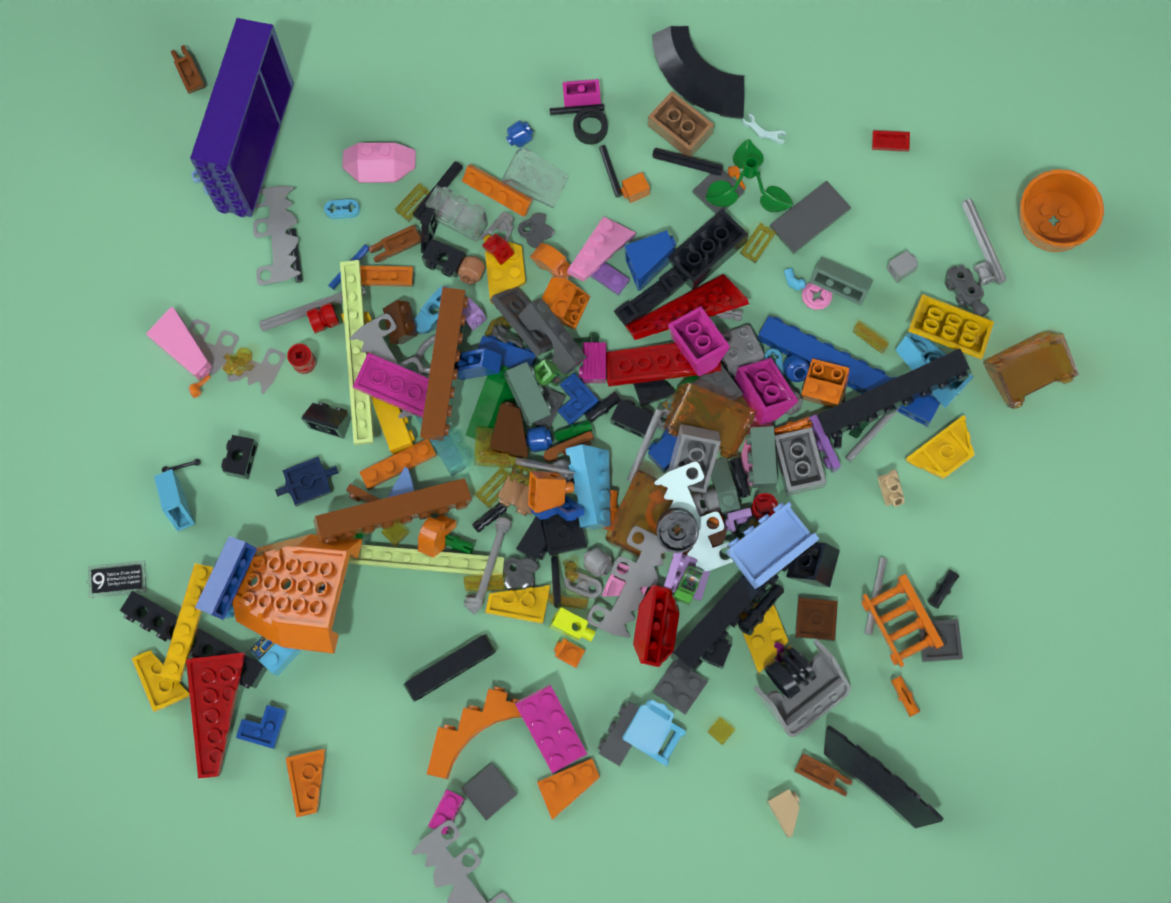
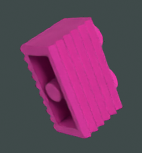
(581, 93)
(595, 364)
(446, 810)

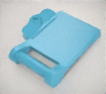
(651, 728)

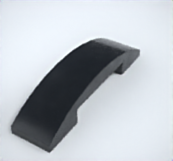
(650, 298)

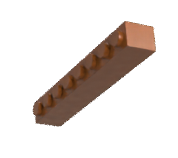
(443, 364)
(392, 510)

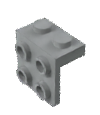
(743, 349)

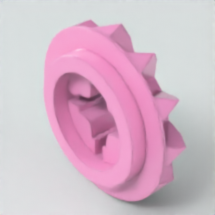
(807, 296)

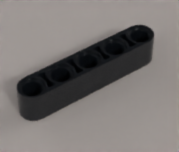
(449, 668)

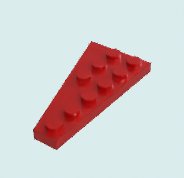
(714, 298)
(213, 694)

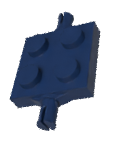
(307, 481)

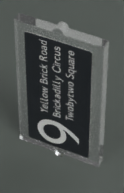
(117, 579)

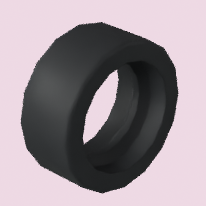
(592, 113)

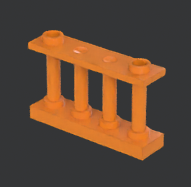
(922, 622)

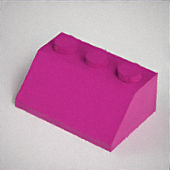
(699, 340)
(765, 390)

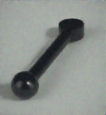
(196, 462)

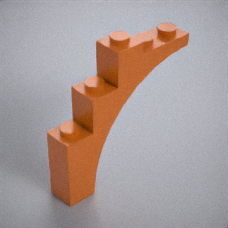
(450, 743)

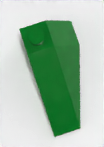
(492, 395)

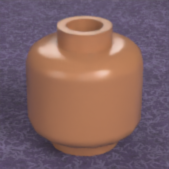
(471, 270)

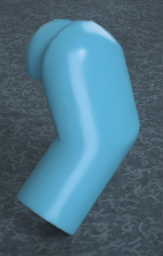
(793, 282)

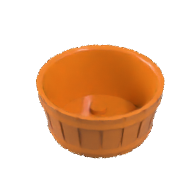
(1070, 199)

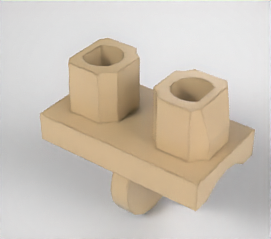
(891, 489)

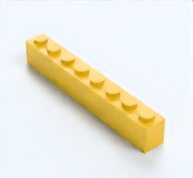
(394, 428)

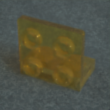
(487, 458)

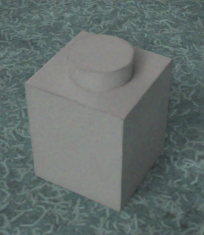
(902, 266)

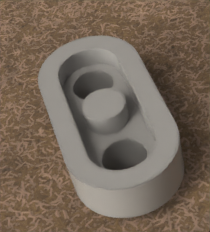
(583, 586)

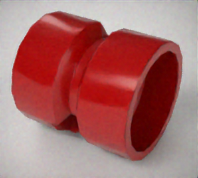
(322, 317)
(301, 358)
(763, 505)

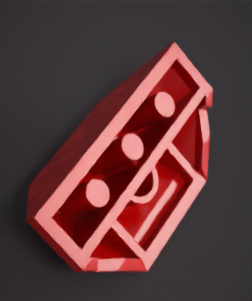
(656, 626)

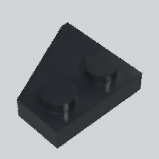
(429, 226)
(652, 391)

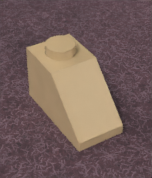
(786, 810)

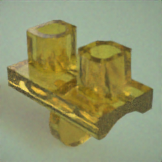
(238, 362)

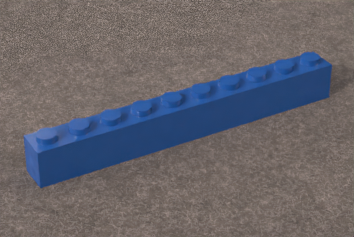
(861, 377)

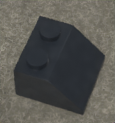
(327, 420)
(815, 565)

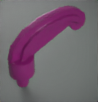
(780, 648)

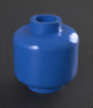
(519, 134)
(796, 368)
(539, 439)

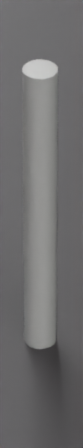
(869, 436)
(645, 444)
(876, 591)

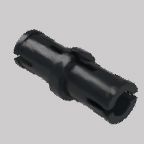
(602, 407)
(740, 477)
(943, 589)

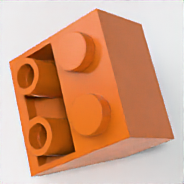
(565, 301)
(825, 383)

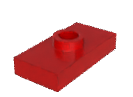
(890, 140)

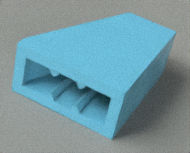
(173, 500)

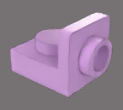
(474, 315)
(740, 517)

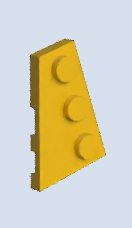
(522, 604)
(159, 691)

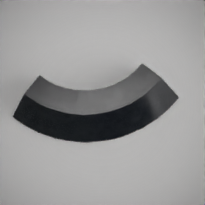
(695, 78)
(879, 780)

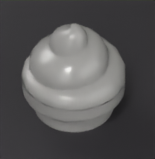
(470, 603)

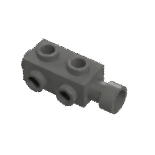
(961, 288)

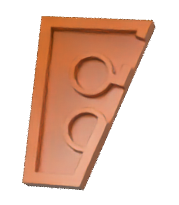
(305, 779)
(567, 785)

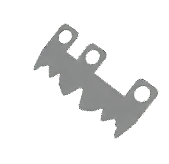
(282, 243)
(374, 343)
(262, 372)
(639, 575)
(451, 870)

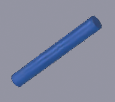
(358, 256)

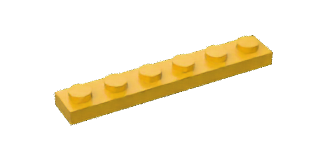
(186, 625)

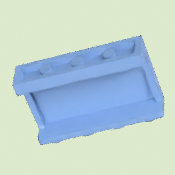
(770, 545)

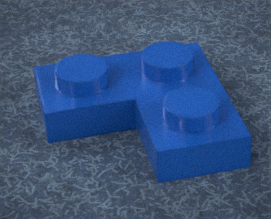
(581, 399)
(569, 511)
(266, 732)

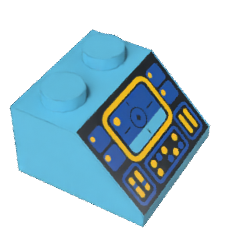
(273, 656)

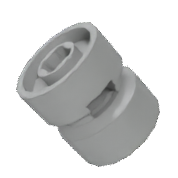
(710, 500)

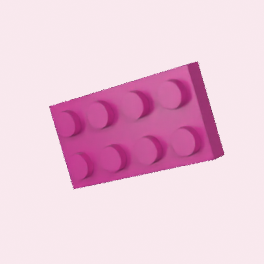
(392, 384)
(551, 728)

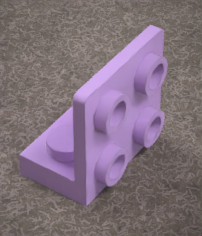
(677, 570)

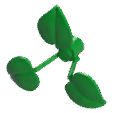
(749, 159)

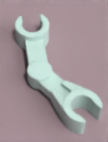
(761, 133)

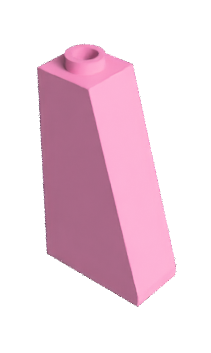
(177, 341)

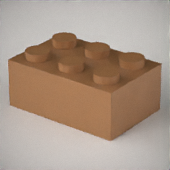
(680, 124)

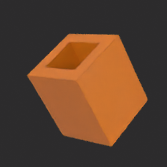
(635, 187)

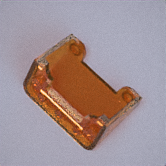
(1031, 366)
(710, 411)
(641, 508)

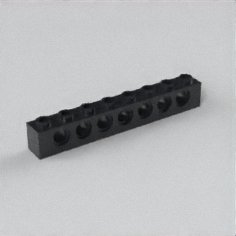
(136, 603)

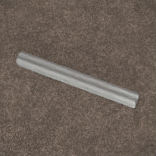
(984, 241)

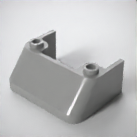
(813, 700)

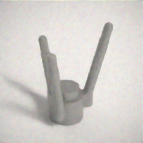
(502, 223)

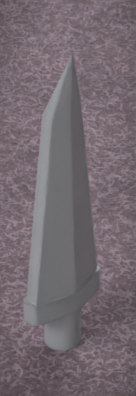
(538, 465)

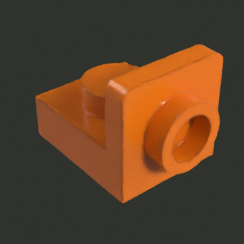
(568, 653)

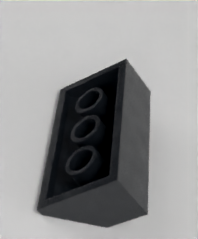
(708, 249)

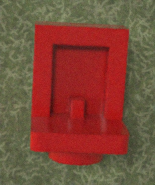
(498, 248)

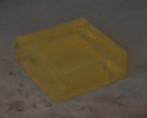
(395, 534)
(721, 731)

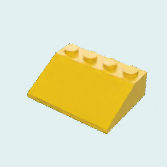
(951, 326)

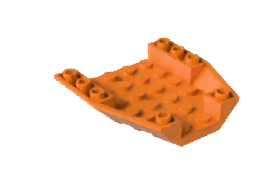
(300, 614)

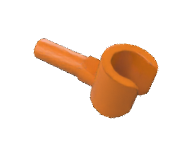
(733, 171)
(195, 388)

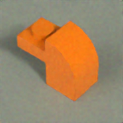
(551, 260)
(432, 535)

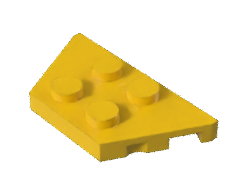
(507, 275)
(944, 451)
(764, 637)

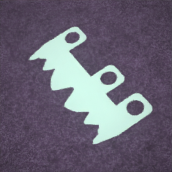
(677, 484)

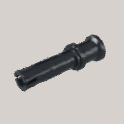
(756, 615)

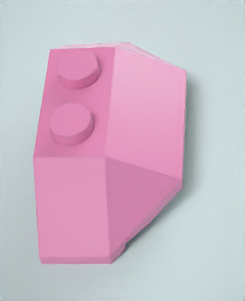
(378, 162)

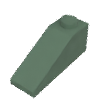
(725, 487)

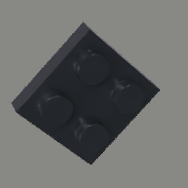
(563, 535)

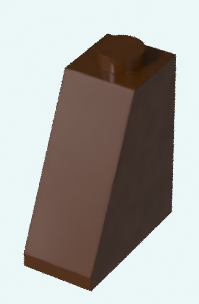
(508, 432)

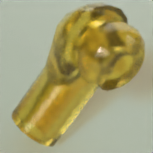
(500, 320)
(570, 570)

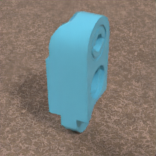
(425, 321)

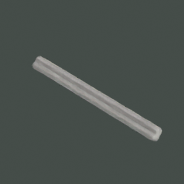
(300, 312)

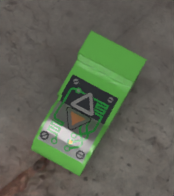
(550, 374)
(688, 585)

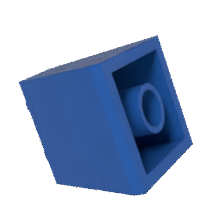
(648, 257)

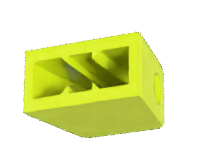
(563, 622)

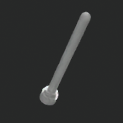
(502, 527)

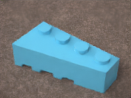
(919, 351)
(591, 484)

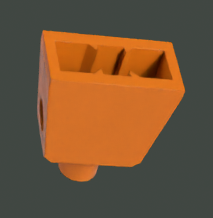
(547, 490)

